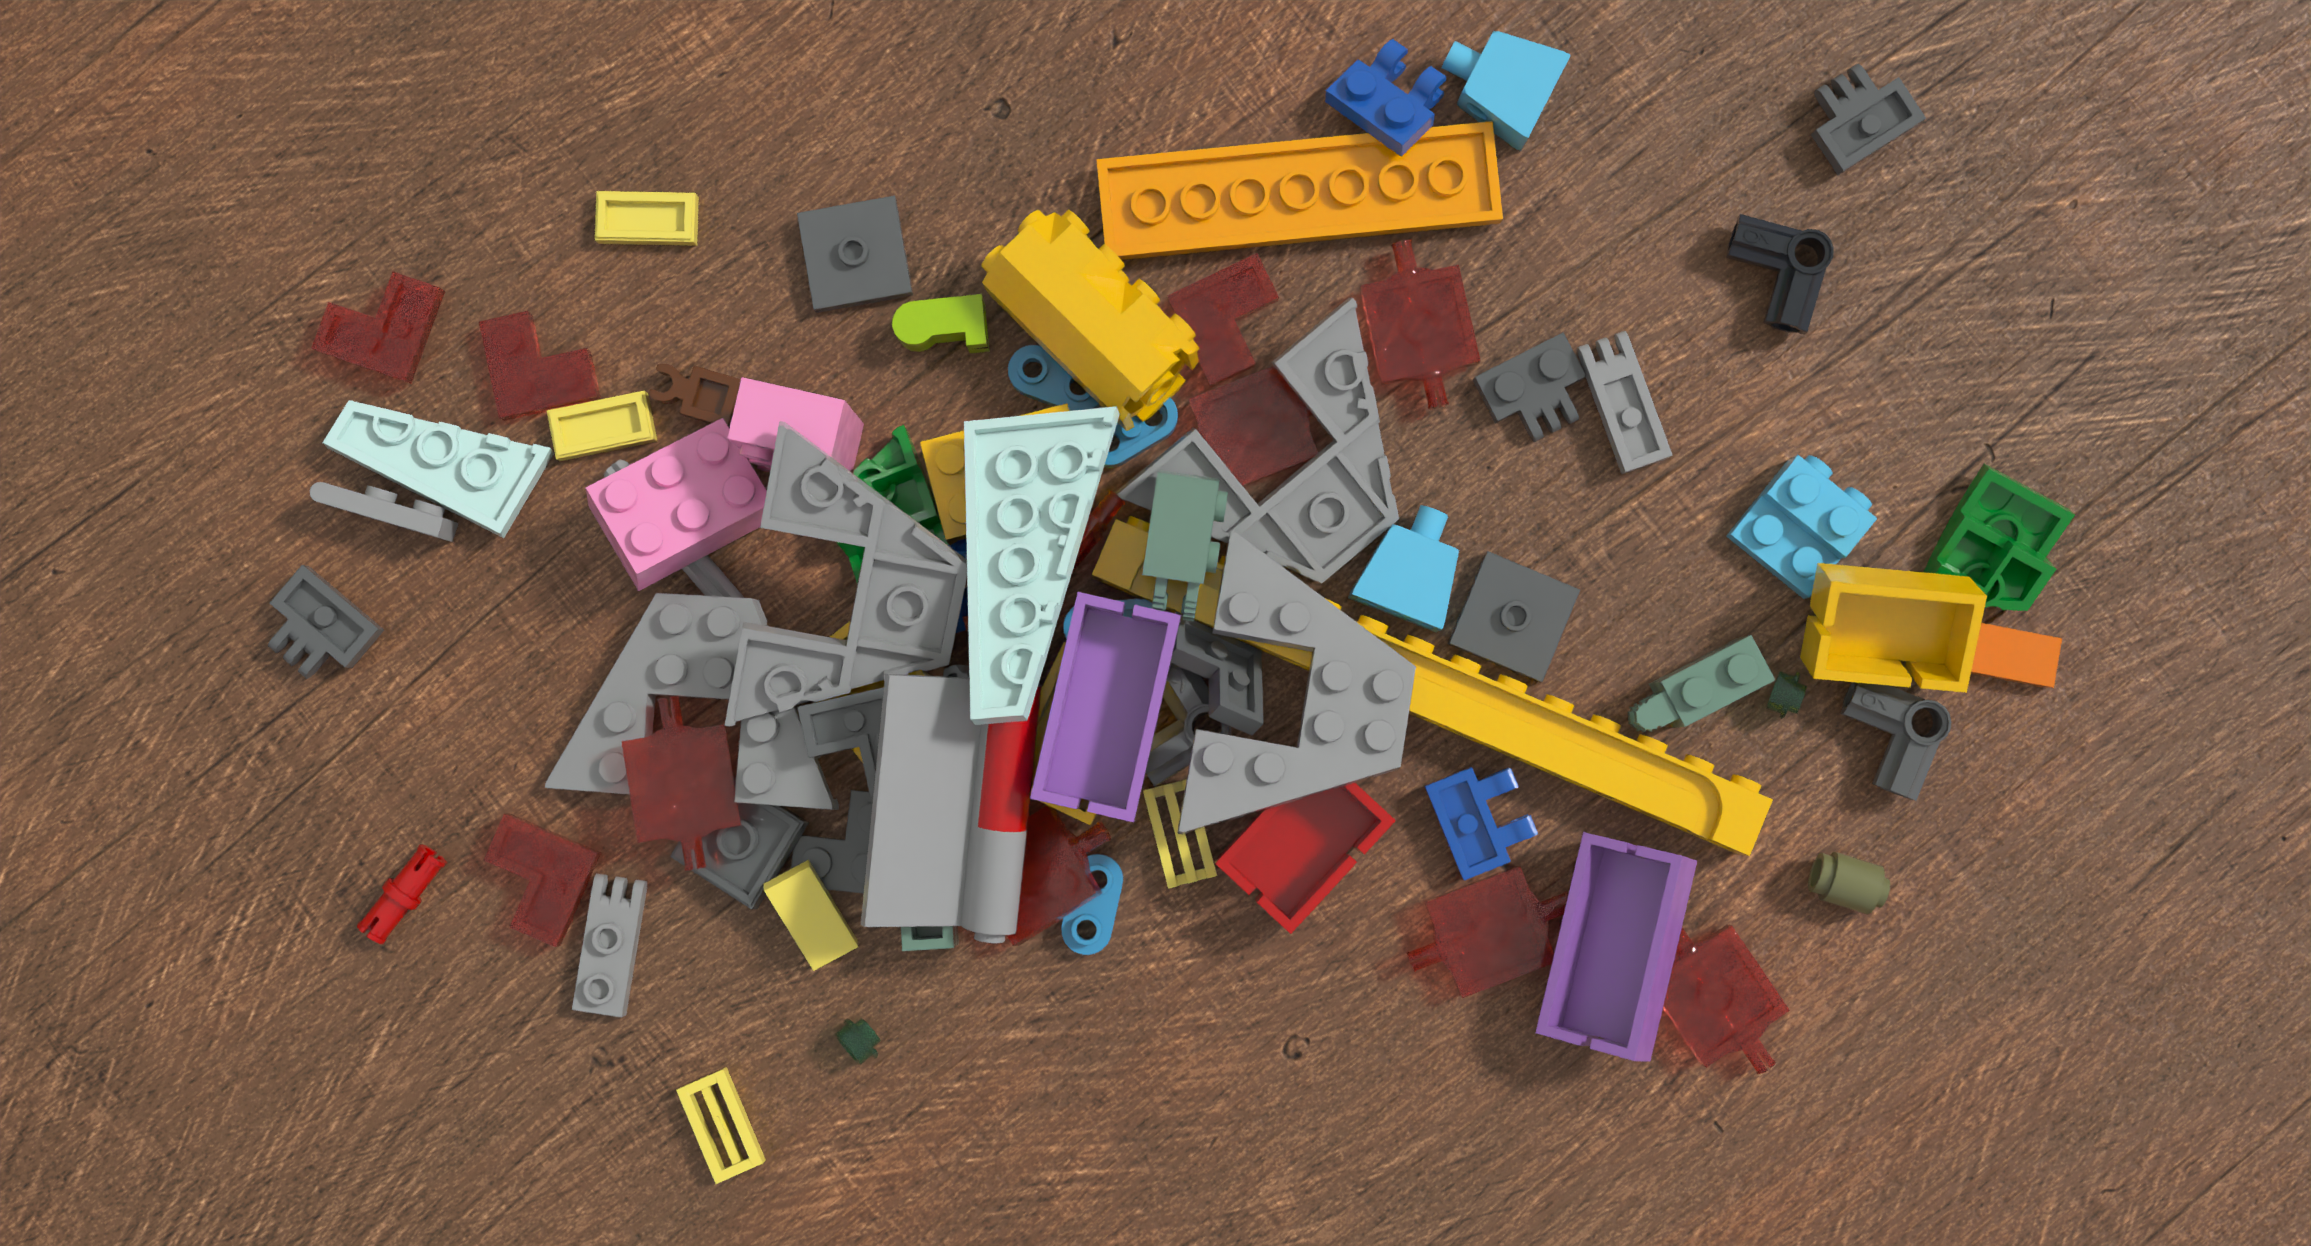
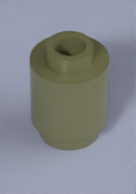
(1849, 882)

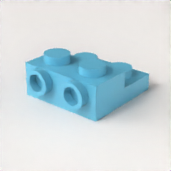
(1802, 523)

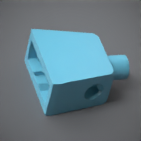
(1506, 82)
(1411, 572)

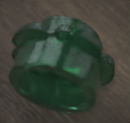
(1786, 694)
(858, 1040)

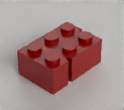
(1301, 850)

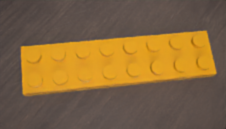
(1298, 192)

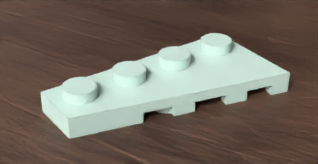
(456, 468)

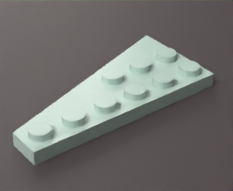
(1025, 520)

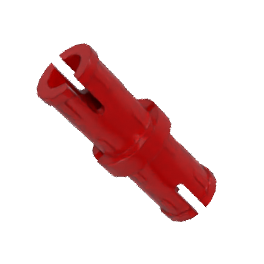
(401, 894)

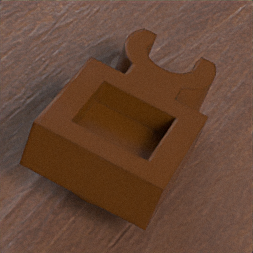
(704, 396)

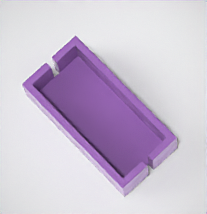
(1105, 707)
(1616, 947)

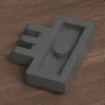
(1862, 117)
(1533, 386)
(320, 624)

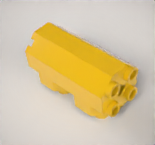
(1090, 316)

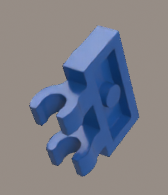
(1382, 108)
(1468, 823)

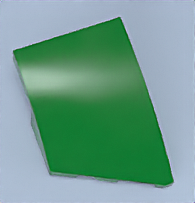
(900, 479)
(2001, 540)

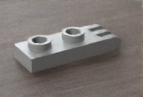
(1624, 404)
(381, 506)
(609, 947)

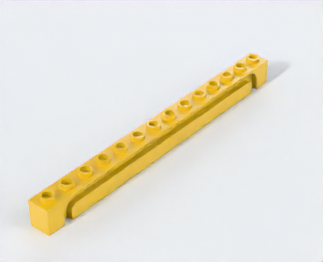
(1507, 719)

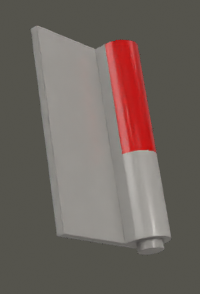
(947, 811)

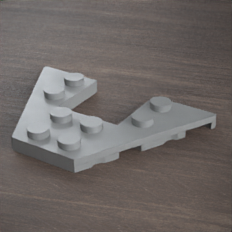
(1333, 500)
(902, 602)
(690, 651)
(1351, 706)

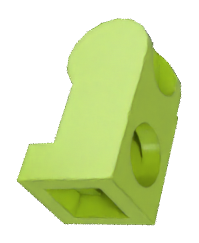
(942, 320)

